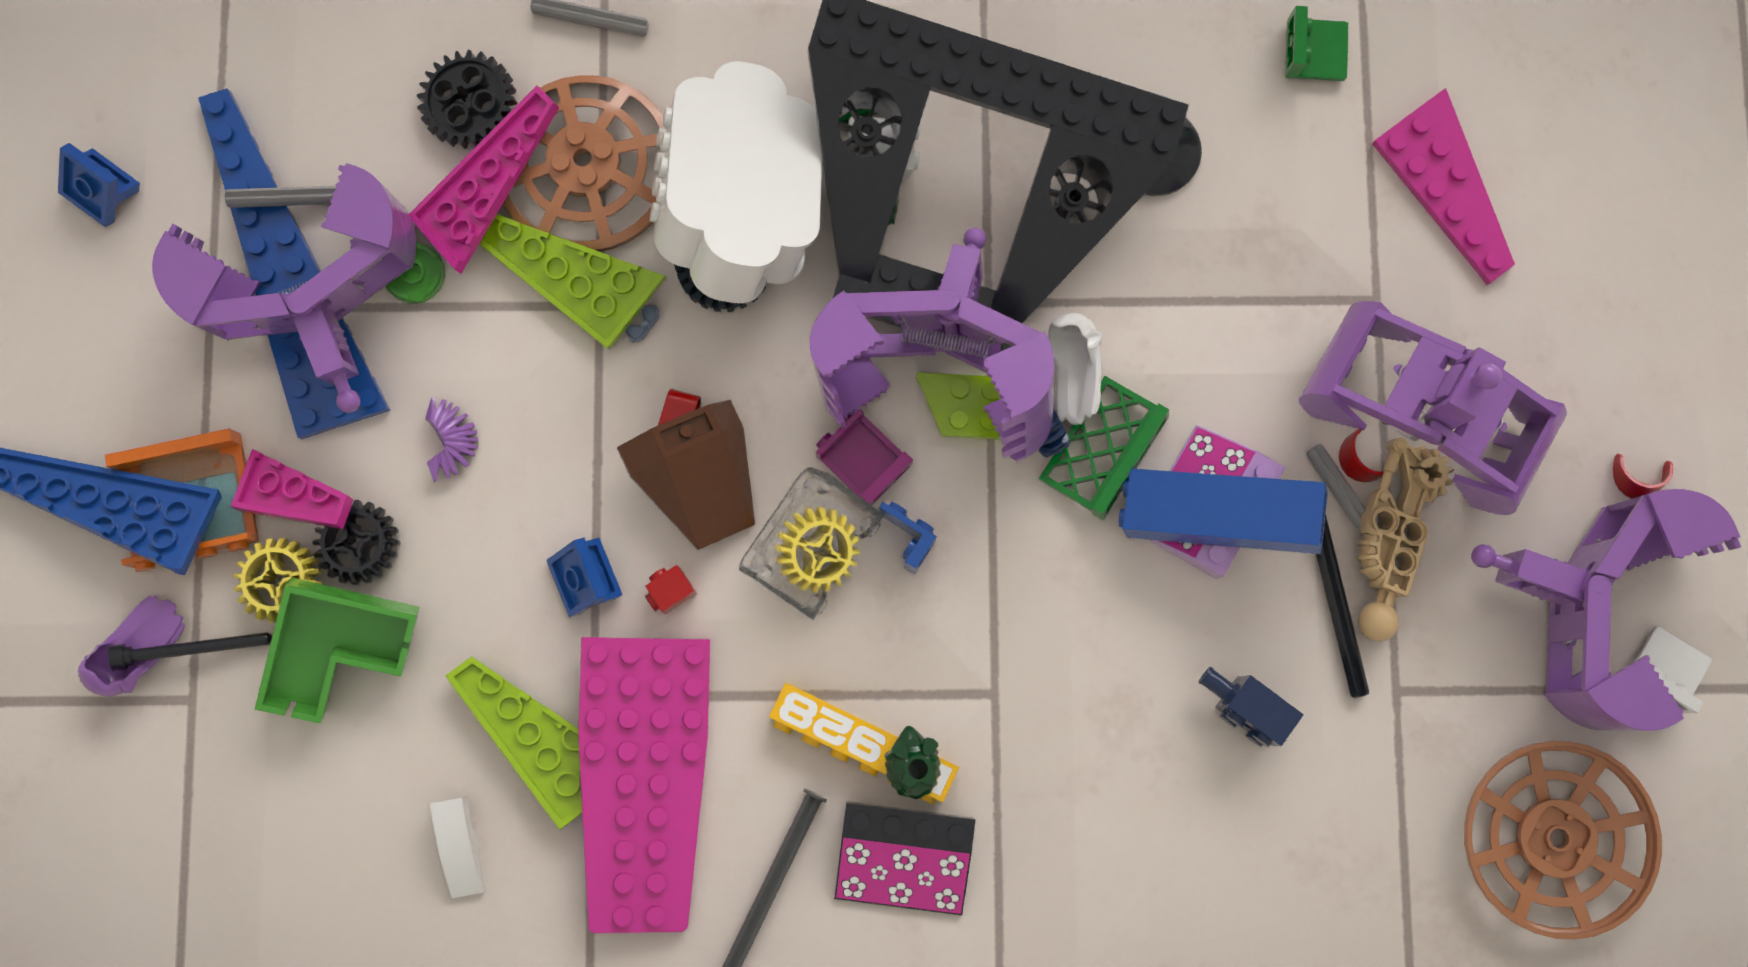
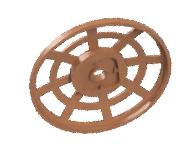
(602, 169)
(1579, 842)

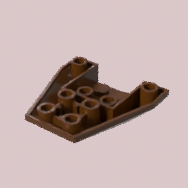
(696, 472)

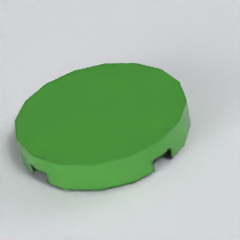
(422, 280)

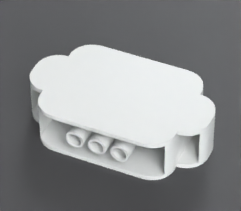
(737, 182)

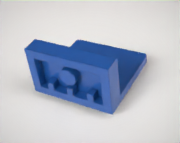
(916, 550)

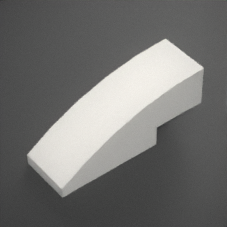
(457, 846)

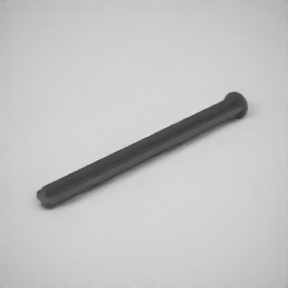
(774, 879)

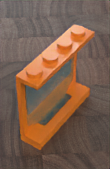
(202, 460)

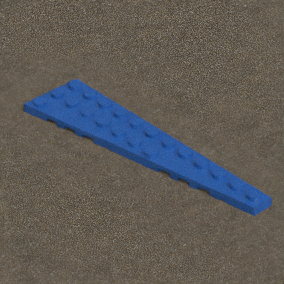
(280, 260)

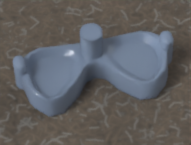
(638, 332)

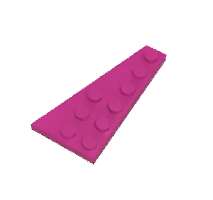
(1439, 170)
(470, 196)

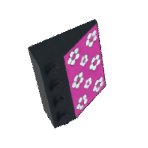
(904, 858)

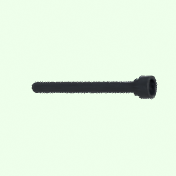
(121, 656)

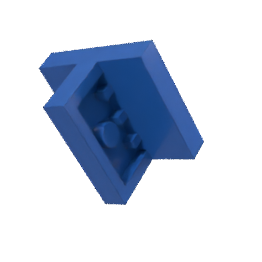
(93, 183)
(583, 575)

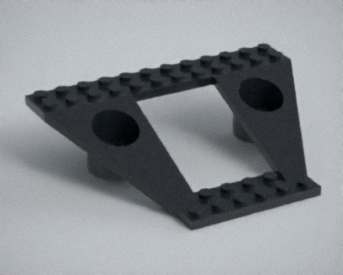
(891, 62)

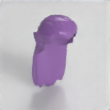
(146, 626)

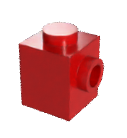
(668, 589)

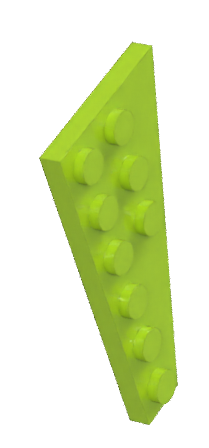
(581, 282)
(529, 735)

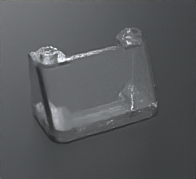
(809, 490)

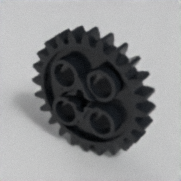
(456, 76)

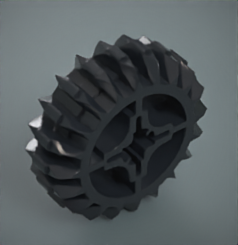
(361, 554)

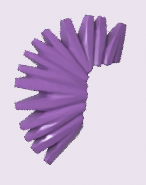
(454, 438)

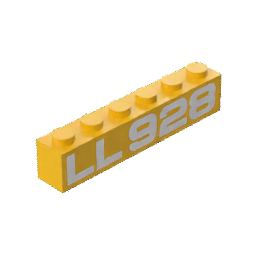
(845, 735)

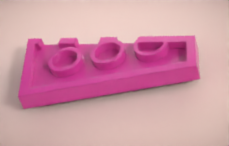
(285, 493)

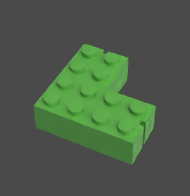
(328, 627)

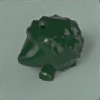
(913, 764)

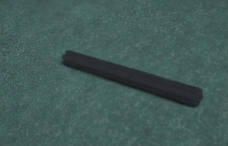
(1341, 617)

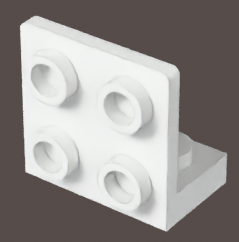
(1678, 666)

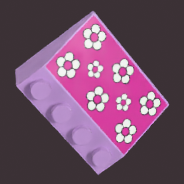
(1215, 454)

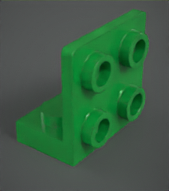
(1316, 47)

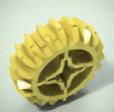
(822, 538)
(271, 558)

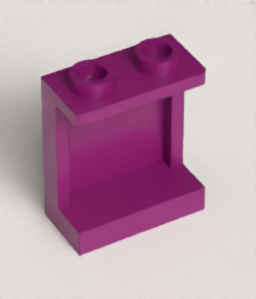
(863, 457)

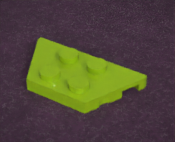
(959, 404)

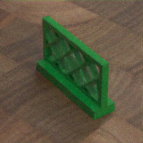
(1130, 455)

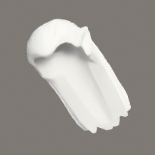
(1077, 367)

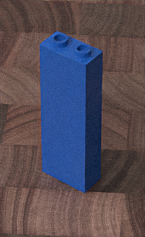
(1224, 510)

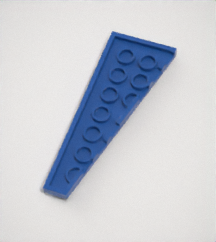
(135, 511)

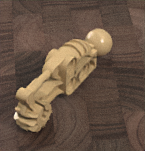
(1381, 545)

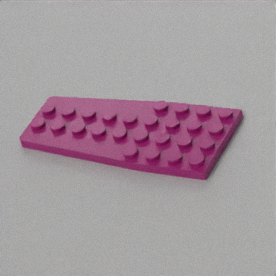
(641, 778)

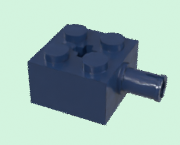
(1252, 707)

